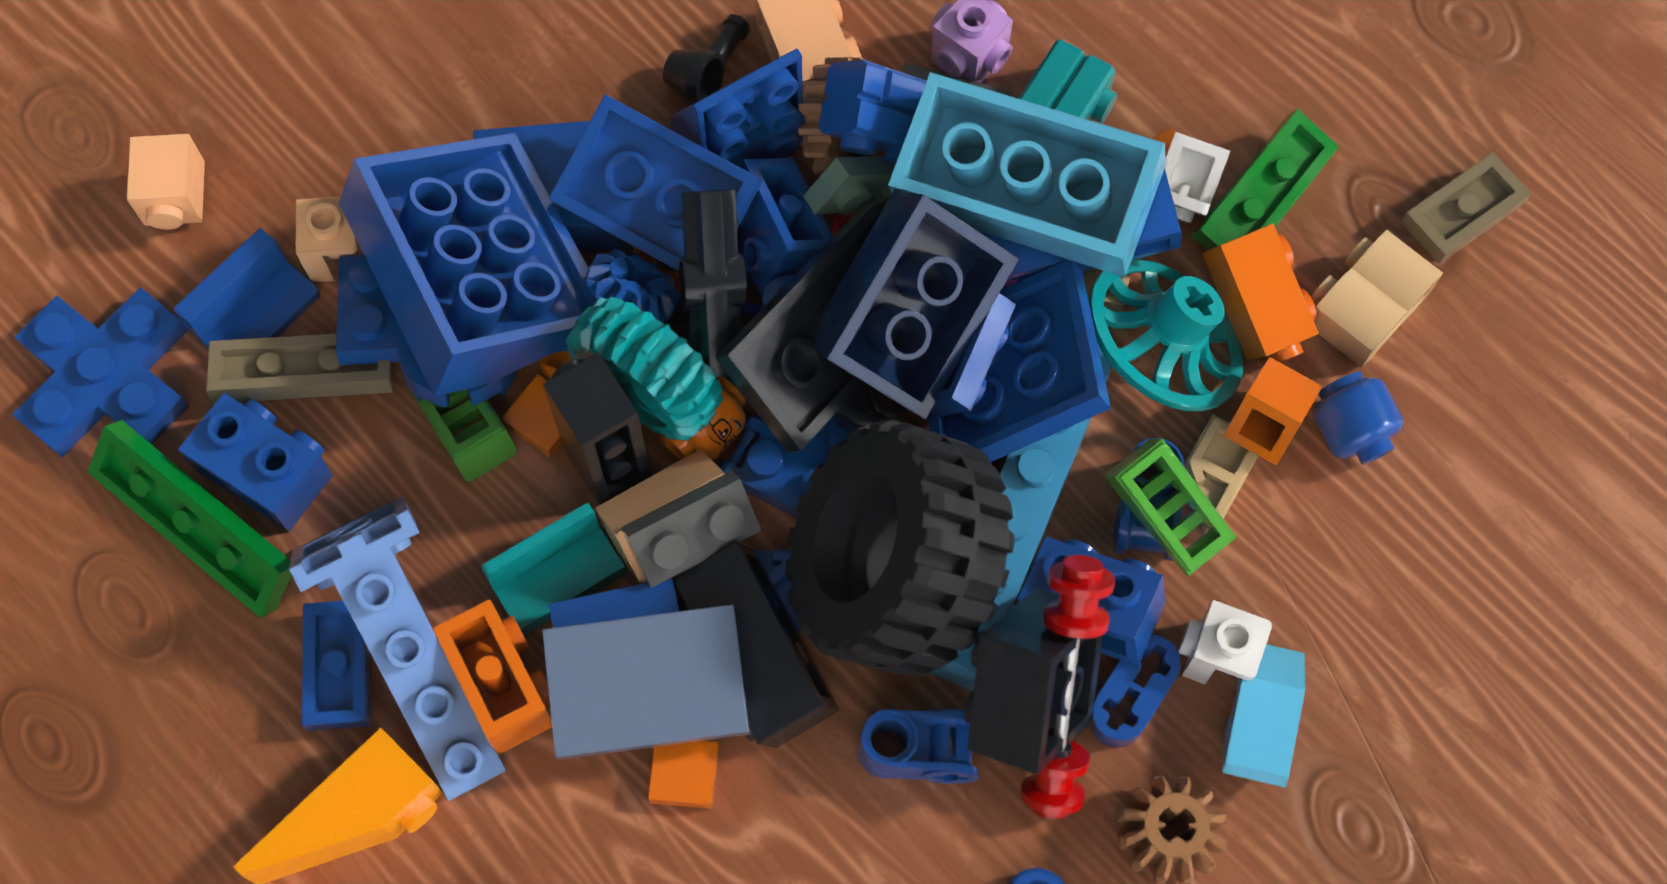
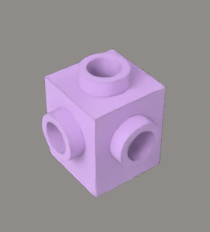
(971, 39)

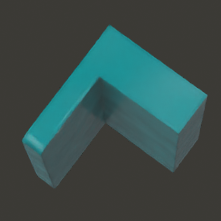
(553, 566)

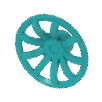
(1179, 319)

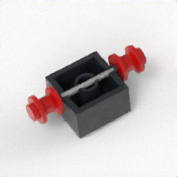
(1041, 682)

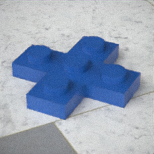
(100, 371)

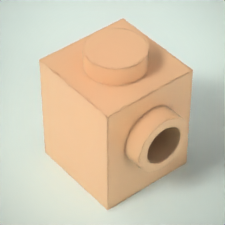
(166, 180)

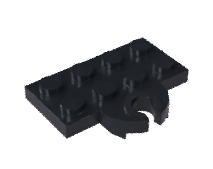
(777, 354)

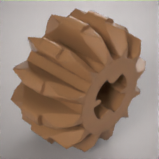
(1177, 853)

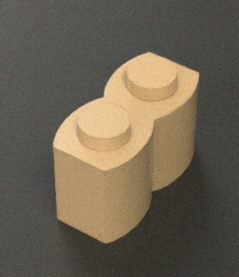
(1372, 297)

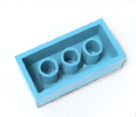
(1031, 173)

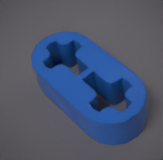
(1147, 698)

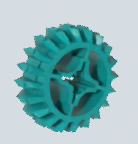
(652, 365)

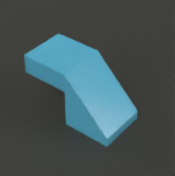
(1266, 719)

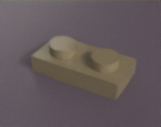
(1465, 208)

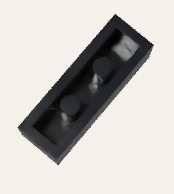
(598, 427)
(779, 674)

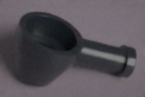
(701, 71)

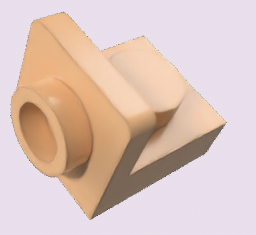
(322, 236)

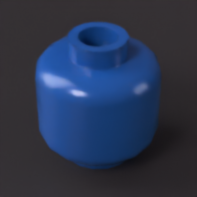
(1358, 417)

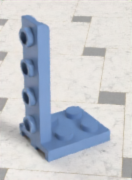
(401, 640)

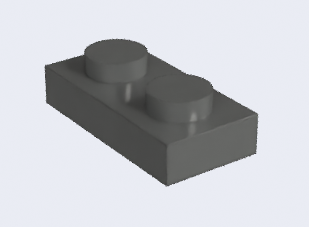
(691, 528)

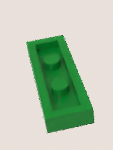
(1269, 182)

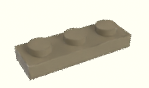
(289, 370)

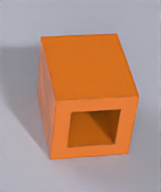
(1272, 411)

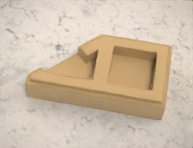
(1219, 466)

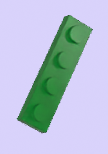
(191, 518)

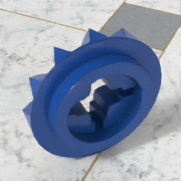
(633, 282)

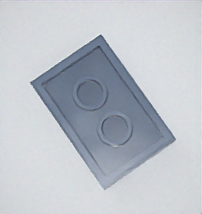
(645, 682)

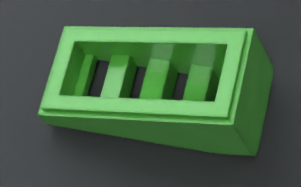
(476, 447)
(1153, 519)

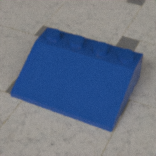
(467, 257)

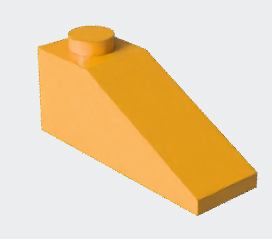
(355, 808)

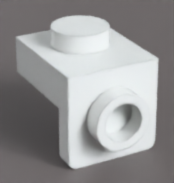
(1193, 174)
(1224, 641)

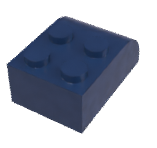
(912, 301)

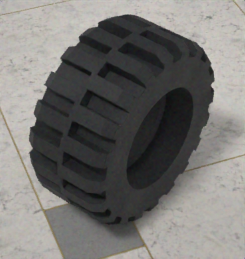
(899, 549)

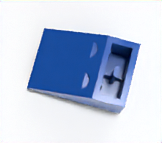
(751, 115)

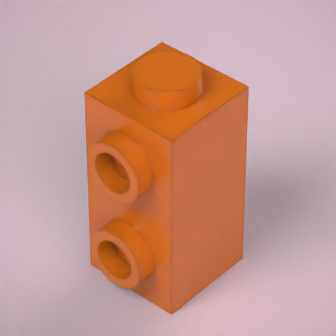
(1262, 294)

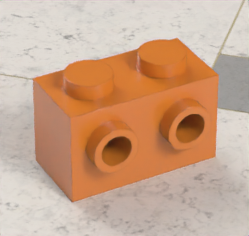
(493, 676)

